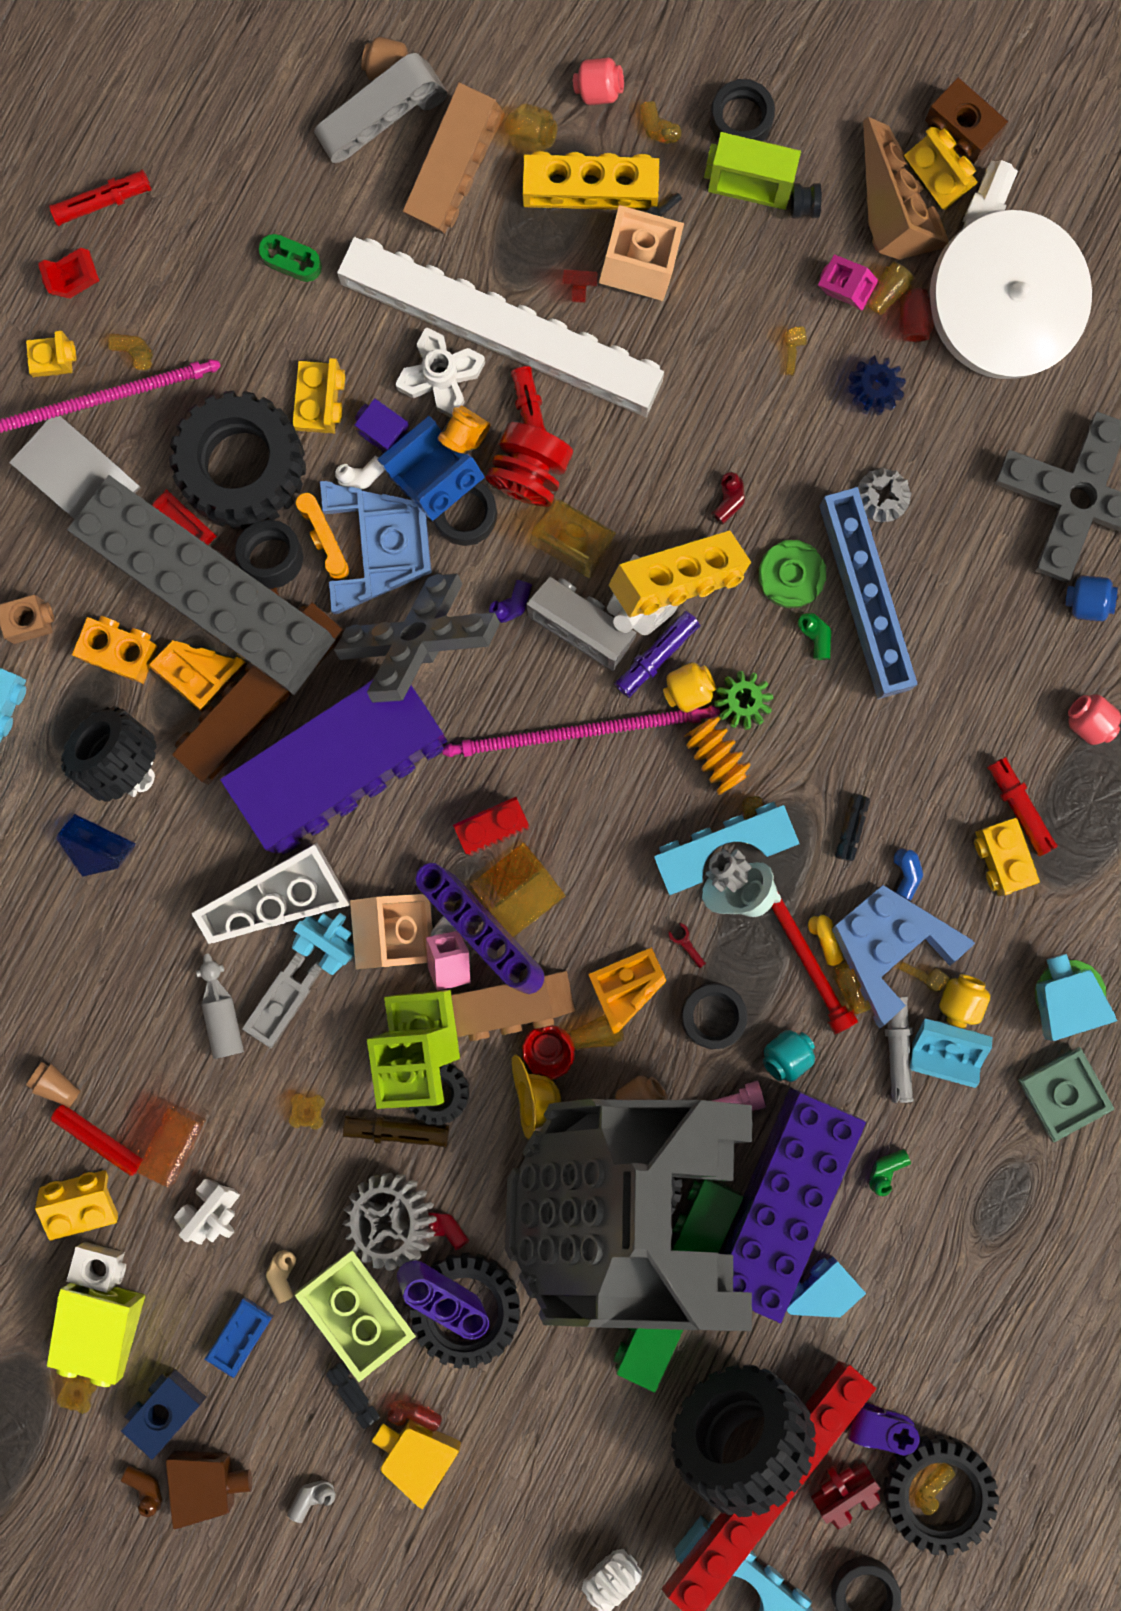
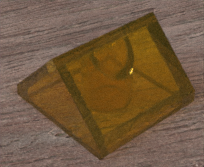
(572, 538)
(518, 890)

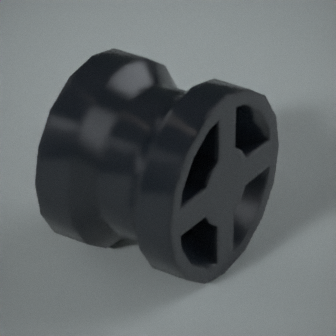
(806, 200)

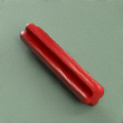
(96, 1139)

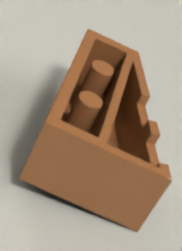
(508, 1008)

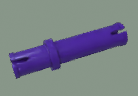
(647, 663)

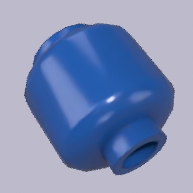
(1092, 598)

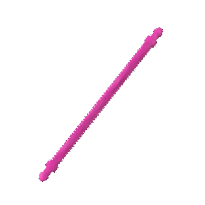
(192, 371)
(470, 747)

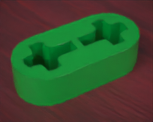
(293, 251)

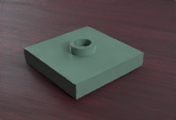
(1066, 1094)

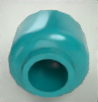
(789, 1055)

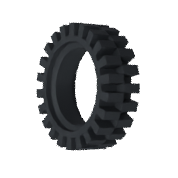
(501, 1334)
(970, 1524)

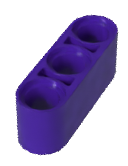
(435, 1287)

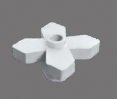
(424, 378)

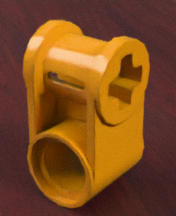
(464, 430)

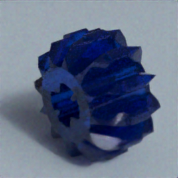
(863, 380)

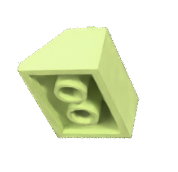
(354, 1315)

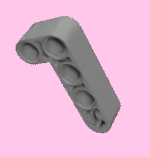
(379, 105)

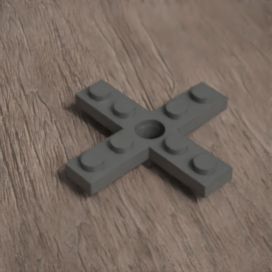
(1054, 485)
(417, 638)

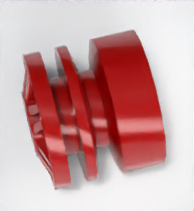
(530, 462)

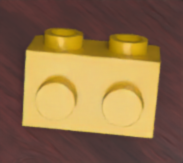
(75, 1205)

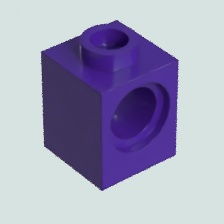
(380, 425)

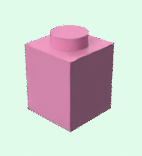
(448, 960)

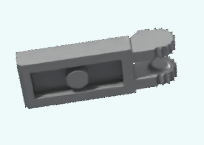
(281, 1003)

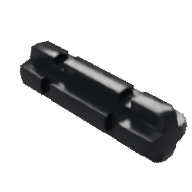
(852, 827)
(352, 1395)

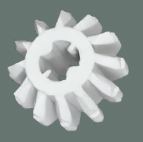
(612, 1580)

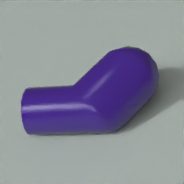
(514, 606)

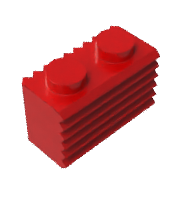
(491, 826)

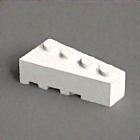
(284, 893)

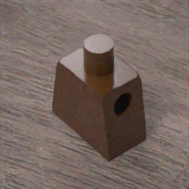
(202, 1486)

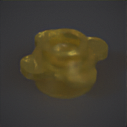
(298, 1116)
(68, 1399)

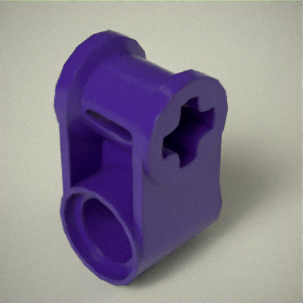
(876, 1429)

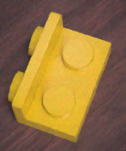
(941, 168)
(317, 396)
(1006, 857)

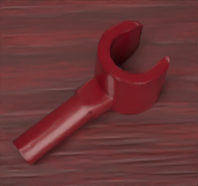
(688, 946)

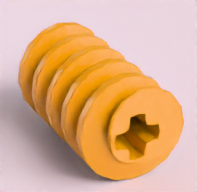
(717, 755)

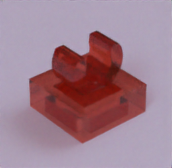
(580, 280)

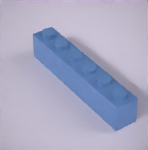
(867, 593)

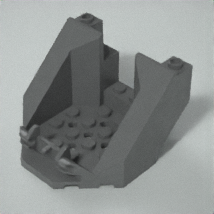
(596, 1214)

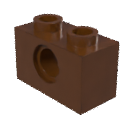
(963, 103)

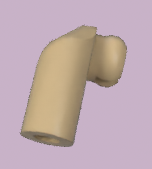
(278, 1273)

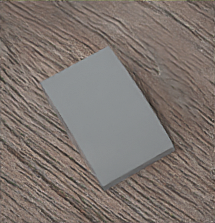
(66, 465)

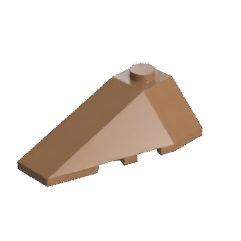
(896, 210)

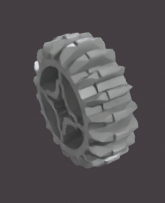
(372, 1239)

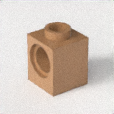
(12, 613)

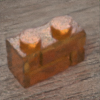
(171, 1145)

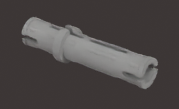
(899, 1055)

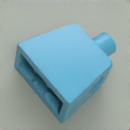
(1071, 1001)

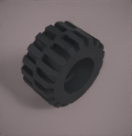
(108, 754)

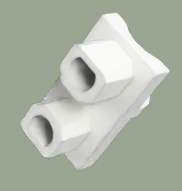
(212, 1216)

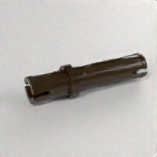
(395, 1131)

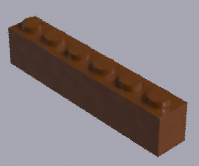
(239, 714)

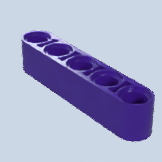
(489, 938)

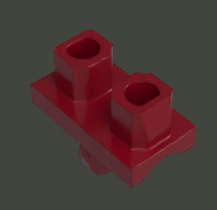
(845, 1492)

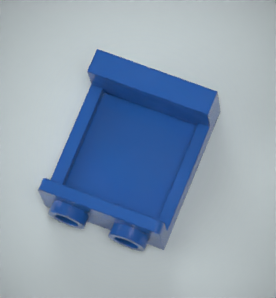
(429, 470)

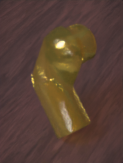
(135, 347)
(931, 1487)

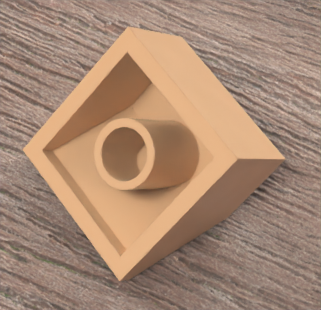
(641, 253)
(390, 930)

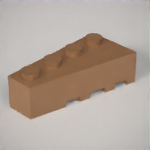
(454, 158)

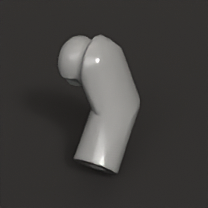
(309, 1495)

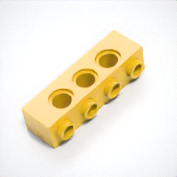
(577, 194)
(679, 574)

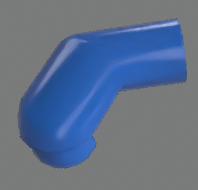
(912, 872)

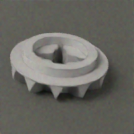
(899, 490)

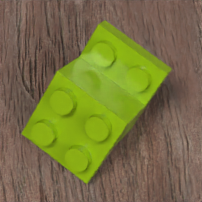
(410, 1054)

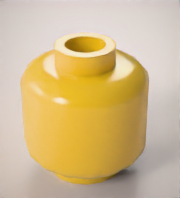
(689, 687)
(964, 1001)

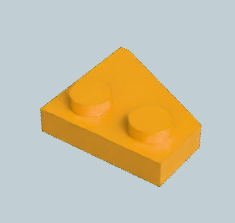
(196, 672)
(627, 986)

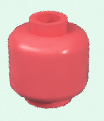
(599, 81)
(1094, 719)

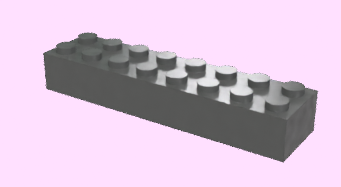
(201, 584)

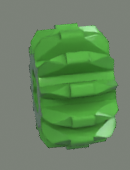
(732, 704)

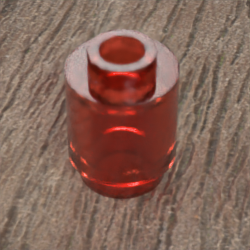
(915, 316)

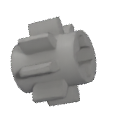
(728, 870)

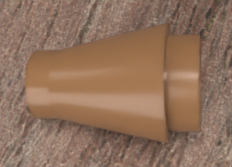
(52, 1085)

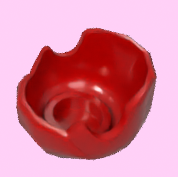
(548, 1051)

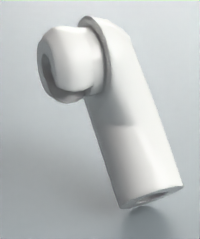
(359, 477)

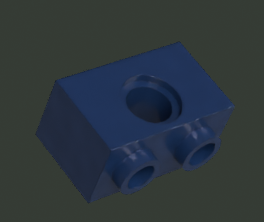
(147, 1429)

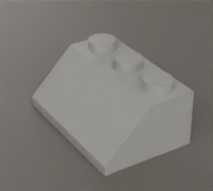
(579, 622)

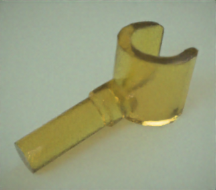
(793, 338)
(749, 806)
(934, 981)

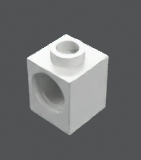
(82, 1271)

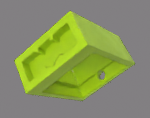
(752, 170)

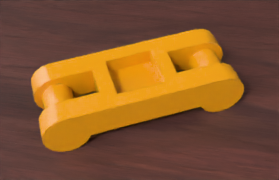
(323, 536)

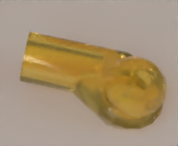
(658, 128)

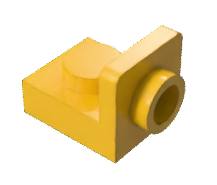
(51, 355)

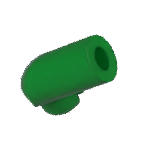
(819, 633)
(883, 1171)

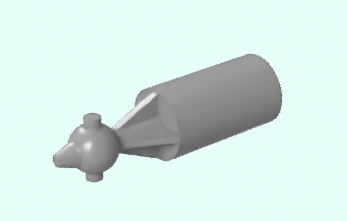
(219, 1012)

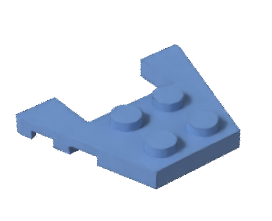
(391, 540)
(881, 935)

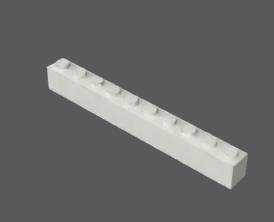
(501, 326)

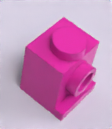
(847, 281)

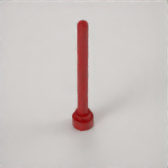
(839, 1015)

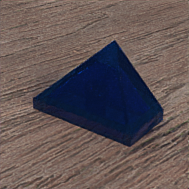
(92, 846)

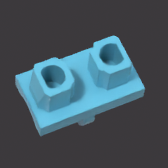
(328, 936)

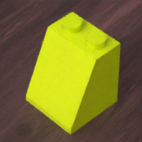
(94, 1333)

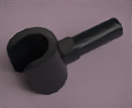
(662, 209)

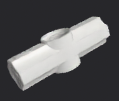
(992, 191)

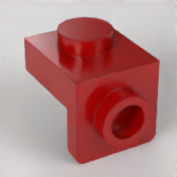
(69, 274)

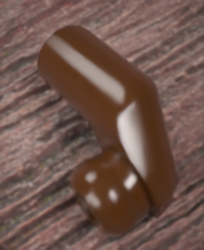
(147, 1488)

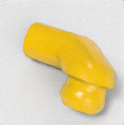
(823, 927)

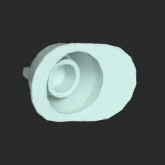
(750, 900)

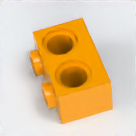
(113, 655)

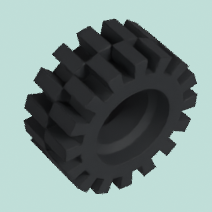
(456, 1104)

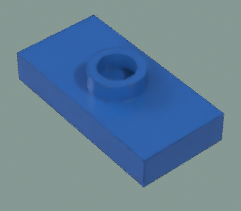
(239, 1337)

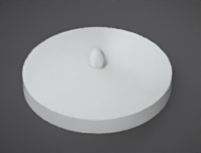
(1010, 294)

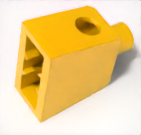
(416, 1459)

